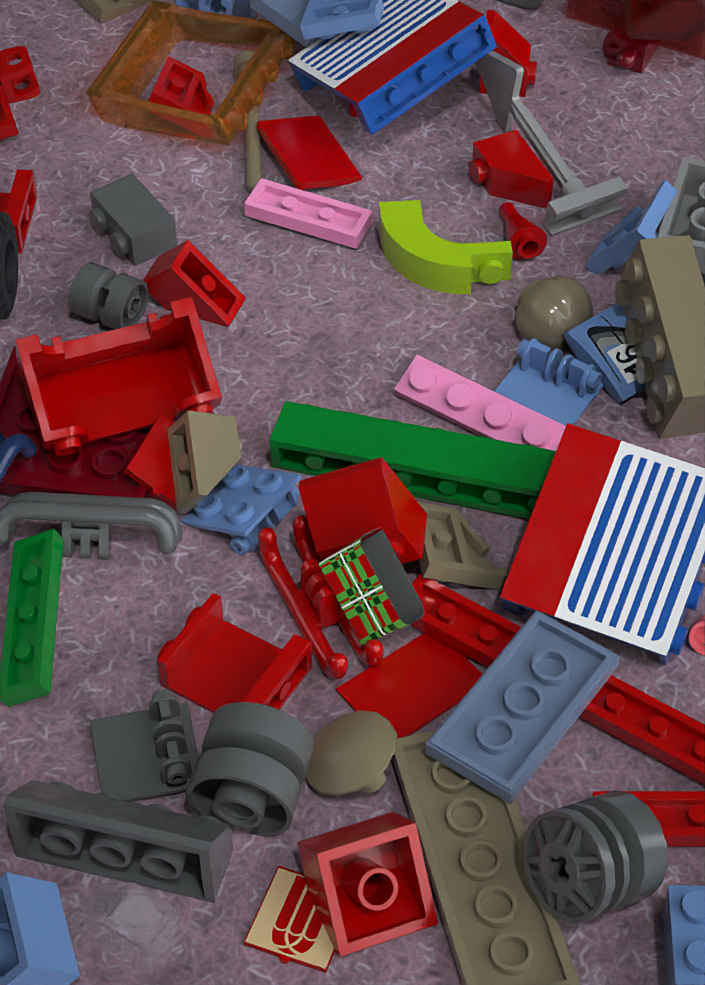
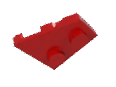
(182, 88)

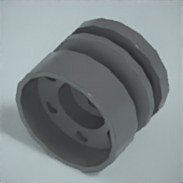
(595, 856)

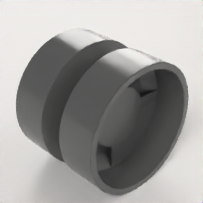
(251, 768)

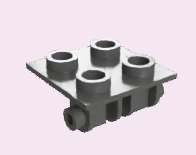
(146, 750)

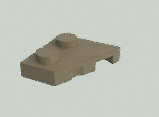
(456, 552)

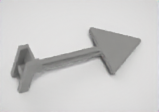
(578, 204)

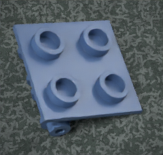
(551, 384)
(245, 504)

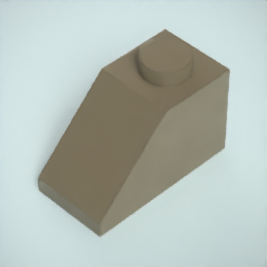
(201, 454)

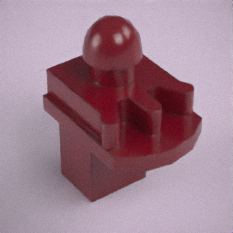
(627, 52)

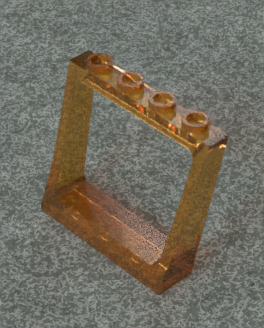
(147, 47)

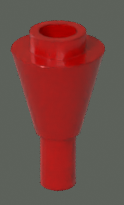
(525, 237)

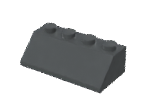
(119, 839)

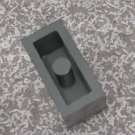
(132, 220)

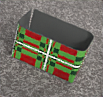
(372, 587)

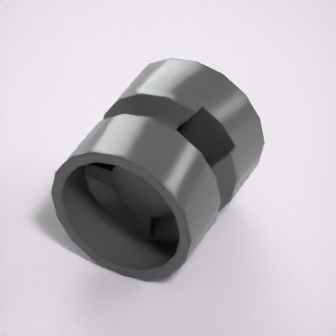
(108, 297)

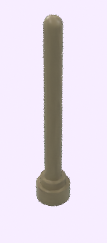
(251, 134)

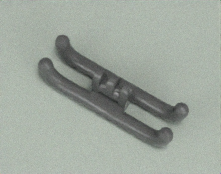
(91, 519)

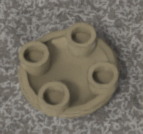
(352, 754)

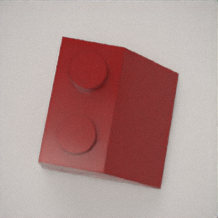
(359, 500)
(368, 882)

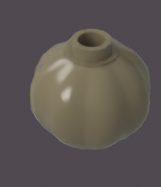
(551, 309)

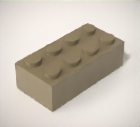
(666, 325)

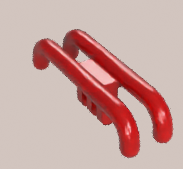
(315, 603)

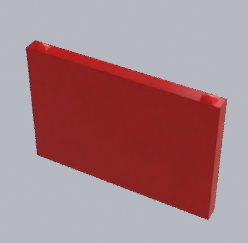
(308, 152)
(412, 684)

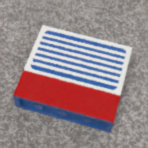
(399, 61)
(614, 543)

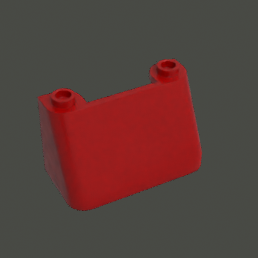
(118, 379)

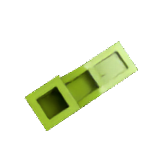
(433, 260)

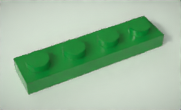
(31, 618)

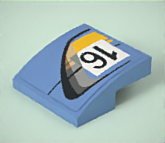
(605, 345)

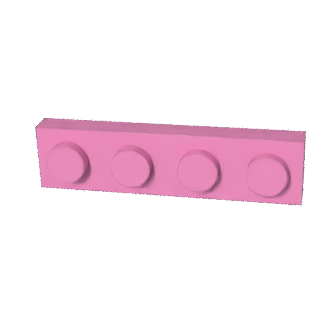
(475, 406)

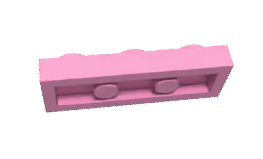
(308, 213)

